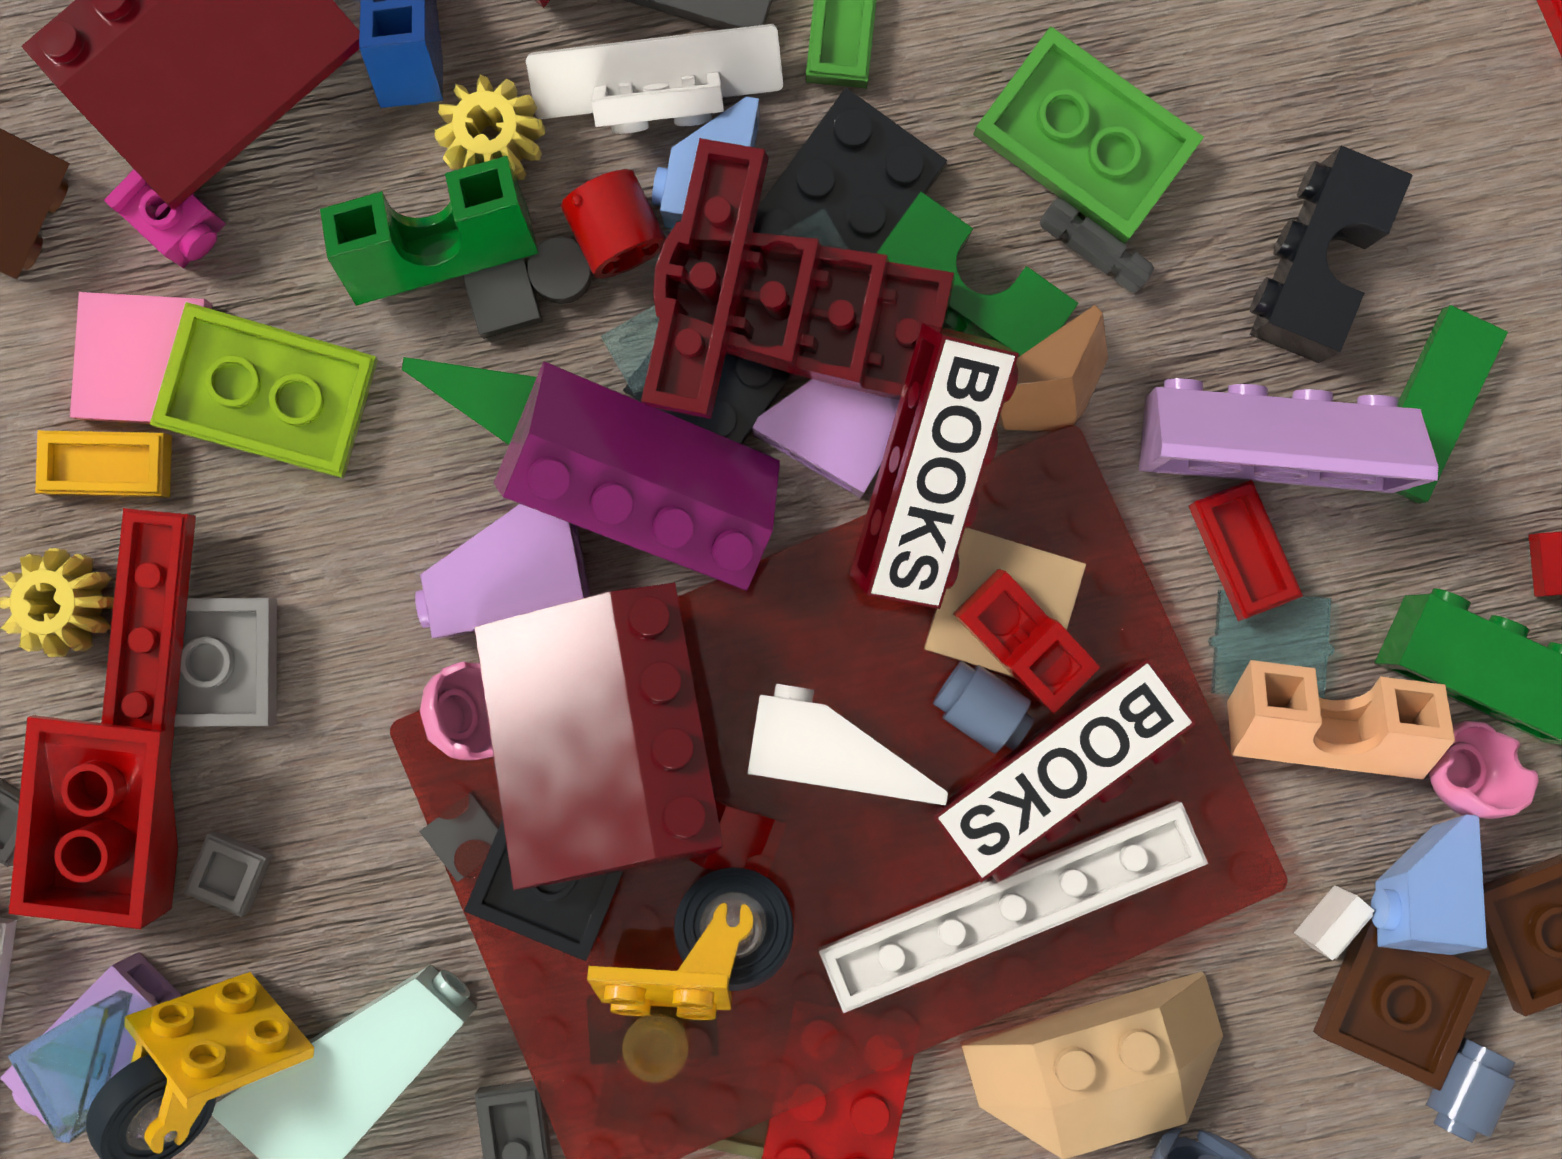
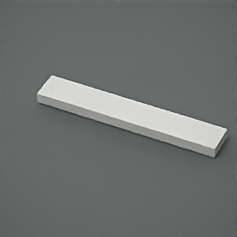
(1008, 911)

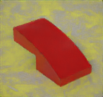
(1026, 640)

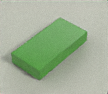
(841, 42)

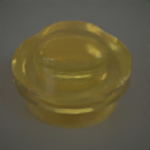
(655, 1048)

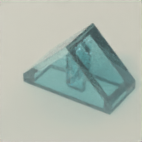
(72, 1064)

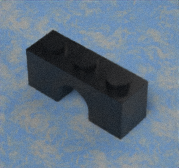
(1303, 303)

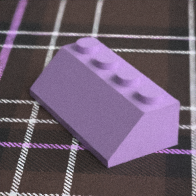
(1285, 439)

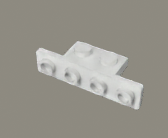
(656, 77)

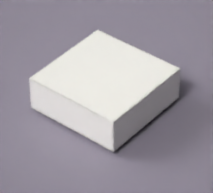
(1334, 922)

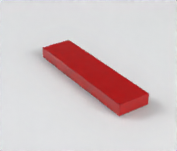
(148, 620)

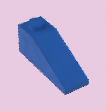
(402, 50)

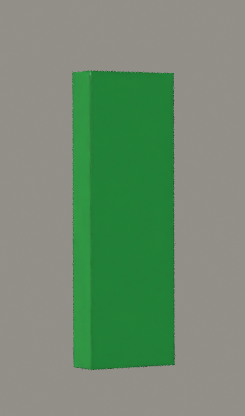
(1449, 381)

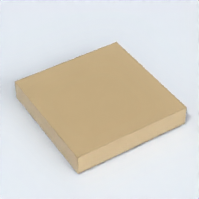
(1045, 577)

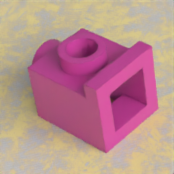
(182, 235)

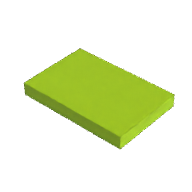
(264, 390)

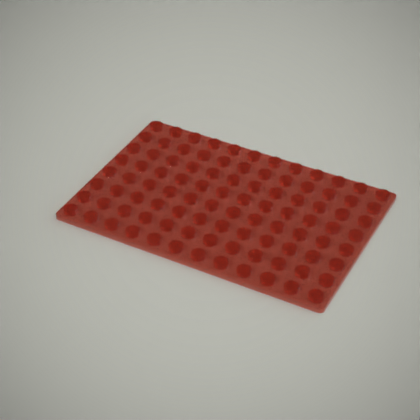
(851, 853)

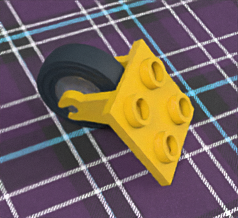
(730, 936)
(186, 1059)

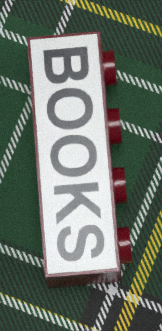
(933, 466)
(1063, 769)

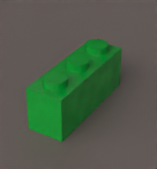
(1479, 661)

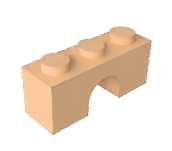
(1388, 731)

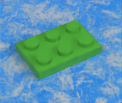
(1087, 135)

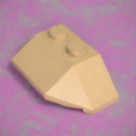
(1100, 1067)

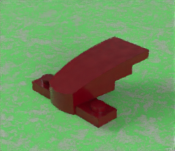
(775, 297)

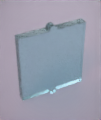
(1283, 635)

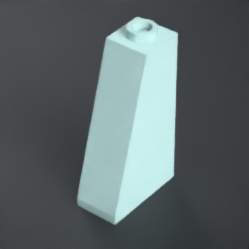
(355, 1072)

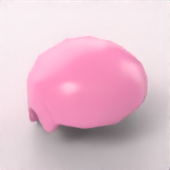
(456, 712)
(1483, 773)

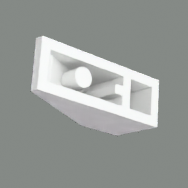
(822, 748)

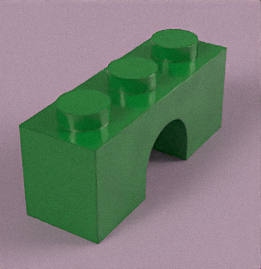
(391, 253)
(1015, 318)

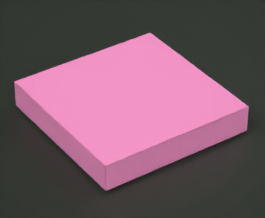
(122, 354)

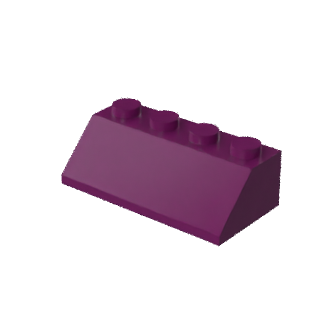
(641, 477)

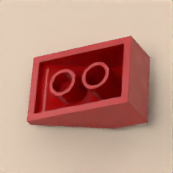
(94, 824)

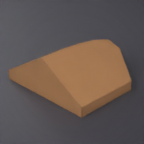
(1058, 376)

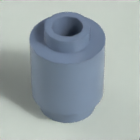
(984, 707)
(1473, 1092)

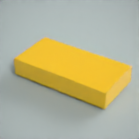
(103, 464)

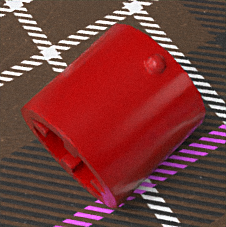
(613, 223)

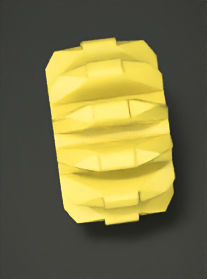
(486, 107)
(37, 599)

